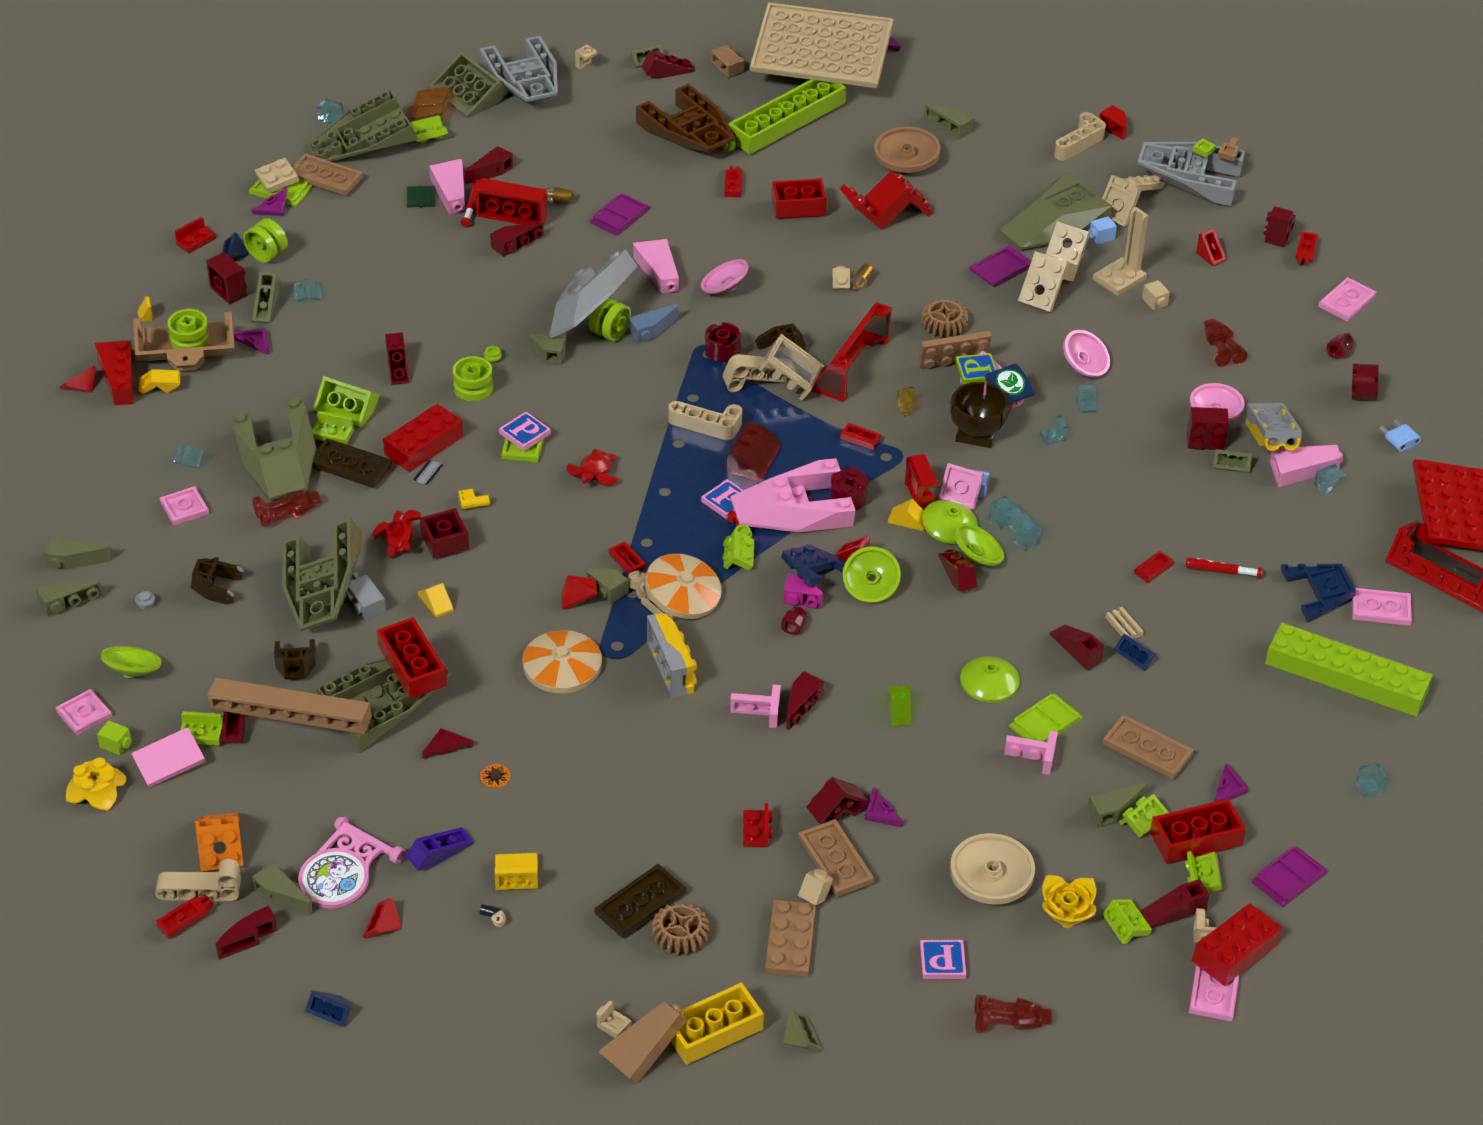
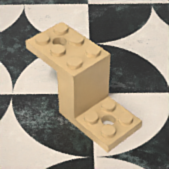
(1054, 266)

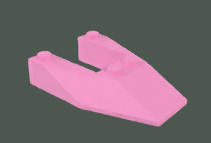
(784, 505)

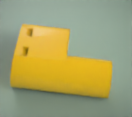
(469, 500)

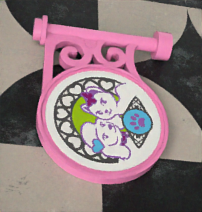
(338, 874)

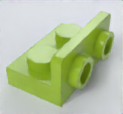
(1141, 817)
(1126, 920)

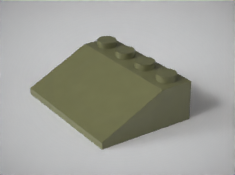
(470, 85)

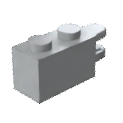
(365, 597)

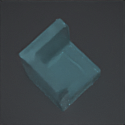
(329, 111)
(307, 289)
(1086, 398)
(1057, 433)
(188, 455)
(1326, 476)
(1371, 780)

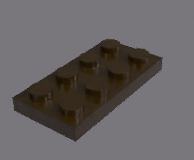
(351, 463)
(640, 900)

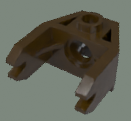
(789, 331)
(205, 575)
(295, 662)

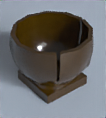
(978, 417)

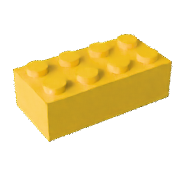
(717, 1023)

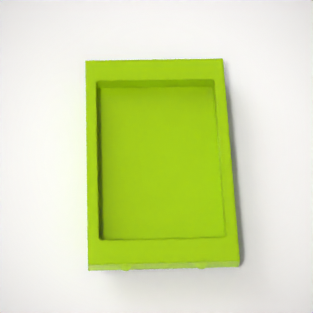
(296, 191)
(1045, 716)

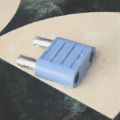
(1401, 437)

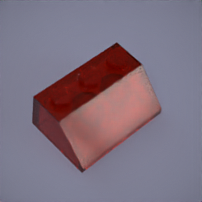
(753, 452)

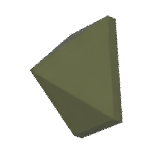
(640, 55)
(1232, 460)
(800, 1032)

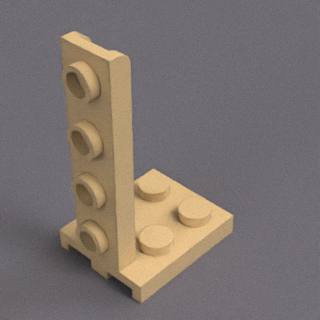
(1124, 194)
(1127, 271)

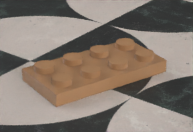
(327, 174)
(945, 350)
(1148, 746)
(836, 856)
(790, 938)

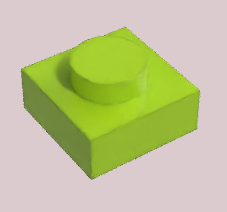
(1204, 148)

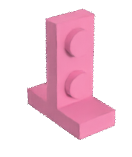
(758, 705)
(1033, 749)

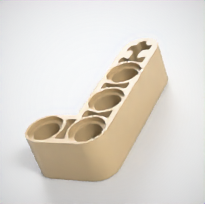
(1089, 132)
(747, 367)
(706, 421)
(186, 885)

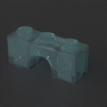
(1025, 530)

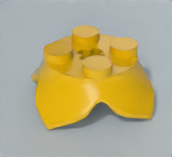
(96, 783)
(1069, 902)

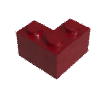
(1279, 226)
(835, 799)

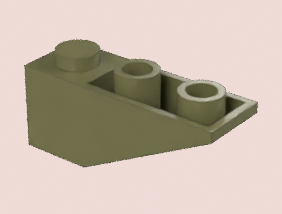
(67, 594)
(1109, 806)
(278, 889)

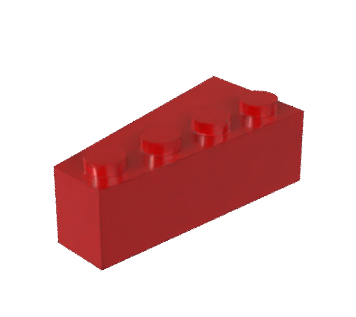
(118, 369)

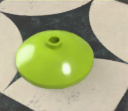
(942, 518)
(978, 545)
(867, 563)
(130, 660)
(989, 679)

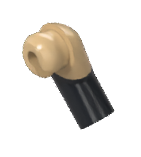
(495, 913)

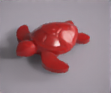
(594, 468)
(398, 531)

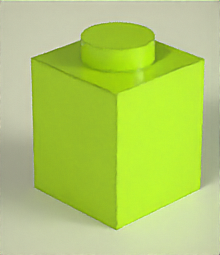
(114, 737)

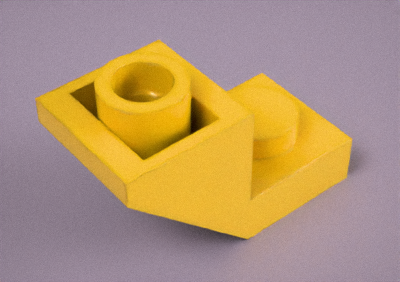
(163, 379)

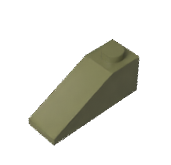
(951, 120)
(266, 296)
(74, 554)

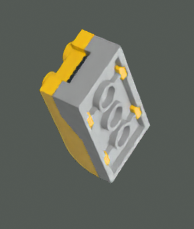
(1273, 426)
(671, 655)

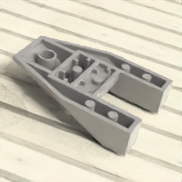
(525, 78)
(1185, 169)
(590, 290)

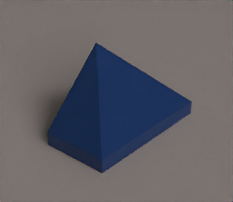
(234, 247)
(1135, 651)
(329, 1007)

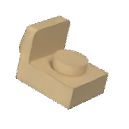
(1200, 926)

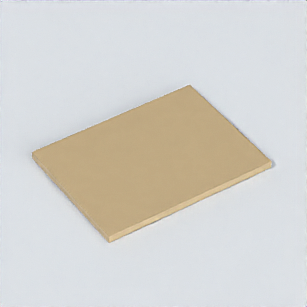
(822, 45)

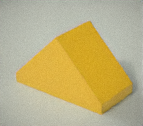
(908, 515)
(436, 599)

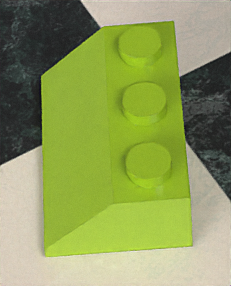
(345, 400)

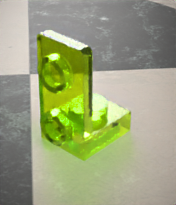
(900, 705)

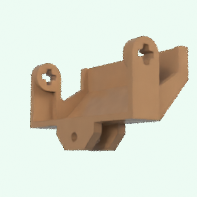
(154, 344)

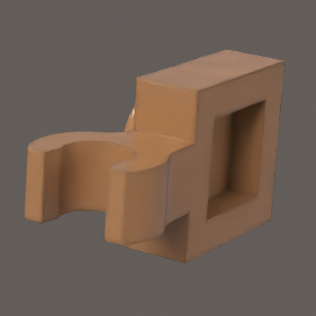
(1229, 150)

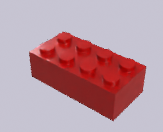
(510, 202)
(423, 437)
(412, 657)
(1197, 830)
(1236, 944)

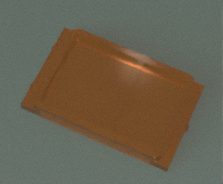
(430, 103)

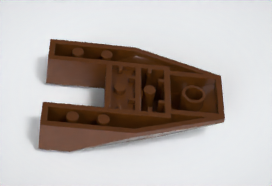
(695, 127)

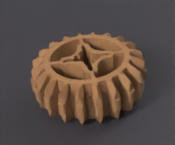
(944, 318)
(681, 923)

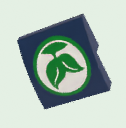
(1011, 382)

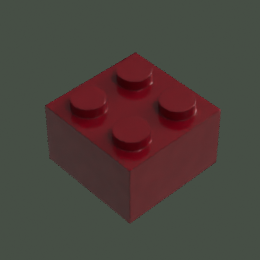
(226, 278)
(1207, 428)
(444, 533)

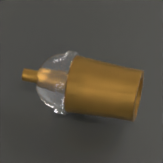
(559, 195)
(861, 277)

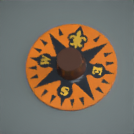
(495, 776)

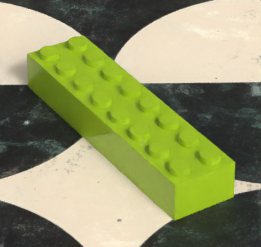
(786, 114)
(1348, 669)

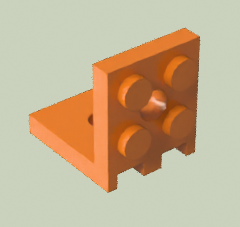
(215, 829)

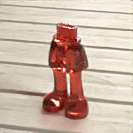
(1219, 335)
(294, 503)
(1025, 1013)

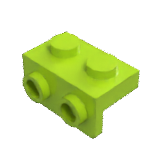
(429, 128)
(333, 427)
(738, 550)
(204, 727)
(1206, 869)

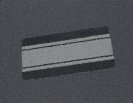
(428, 472)

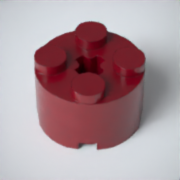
(722, 342)
(1365, 381)
(850, 484)

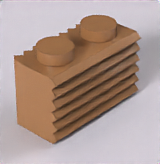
(727, 61)

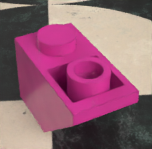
(801, 595)

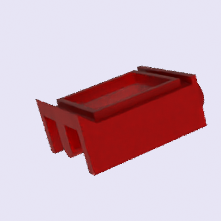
(919, 478)

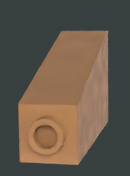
(644, 1041)

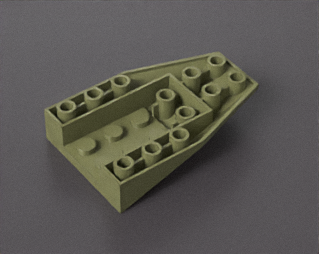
(364, 130)
(1062, 201)
(380, 687)

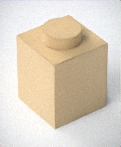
(1155, 295)
(815, 886)

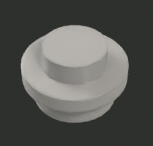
(145, 599)

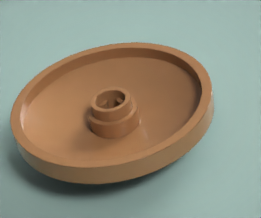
(907, 149)

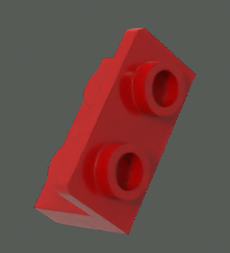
(194, 235)
(756, 827)

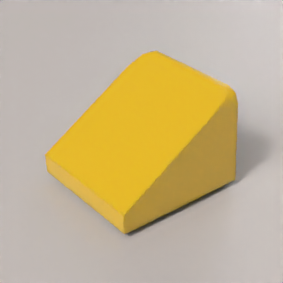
(145, 310)

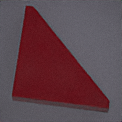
(446, 742)

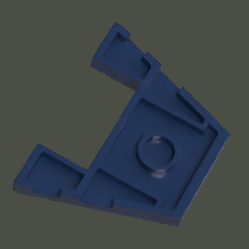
(809, 560)
(1328, 583)

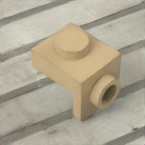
(583, 56)
(840, 278)
(636, 581)
(611, 1020)

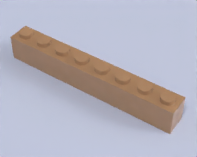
(289, 705)

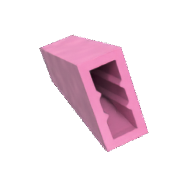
(449, 184)
(657, 263)
(1302, 462)

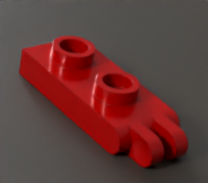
(733, 182)
(1306, 247)
(184, 915)

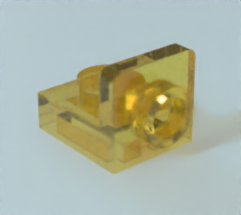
(905, 400)

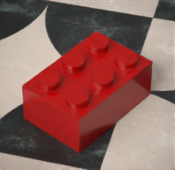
(798, 198)

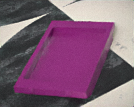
(619, 214)
(1001, 266)
(1289, 876)

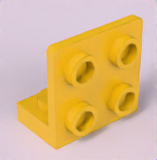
(516, 871)

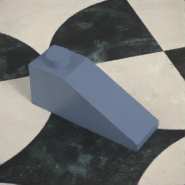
(652, 323)

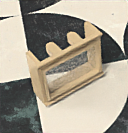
(794, 363)

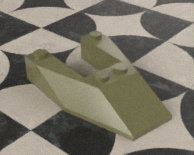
(283, 463)
(320, 587)

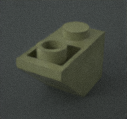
(548, 349)
(610, 583)

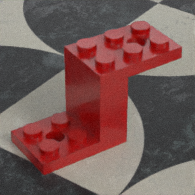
(886, 199)

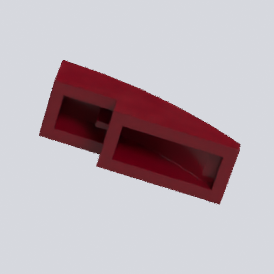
(233, 727)
(246, 932)

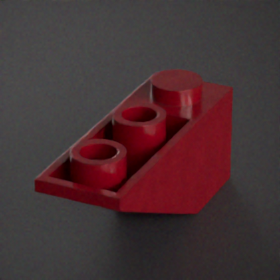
(662, 66)
(491, 165)
(514, 237)
(396, 358)
(959, 570)
(1079, 645)
(804, 694)
(1177, 904)

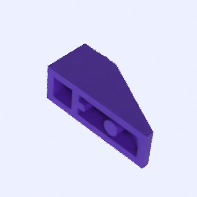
(436, 848)

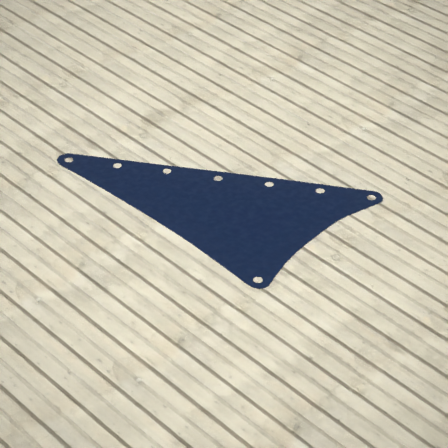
(690, 527)

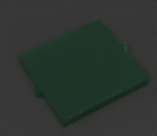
(420, 196)

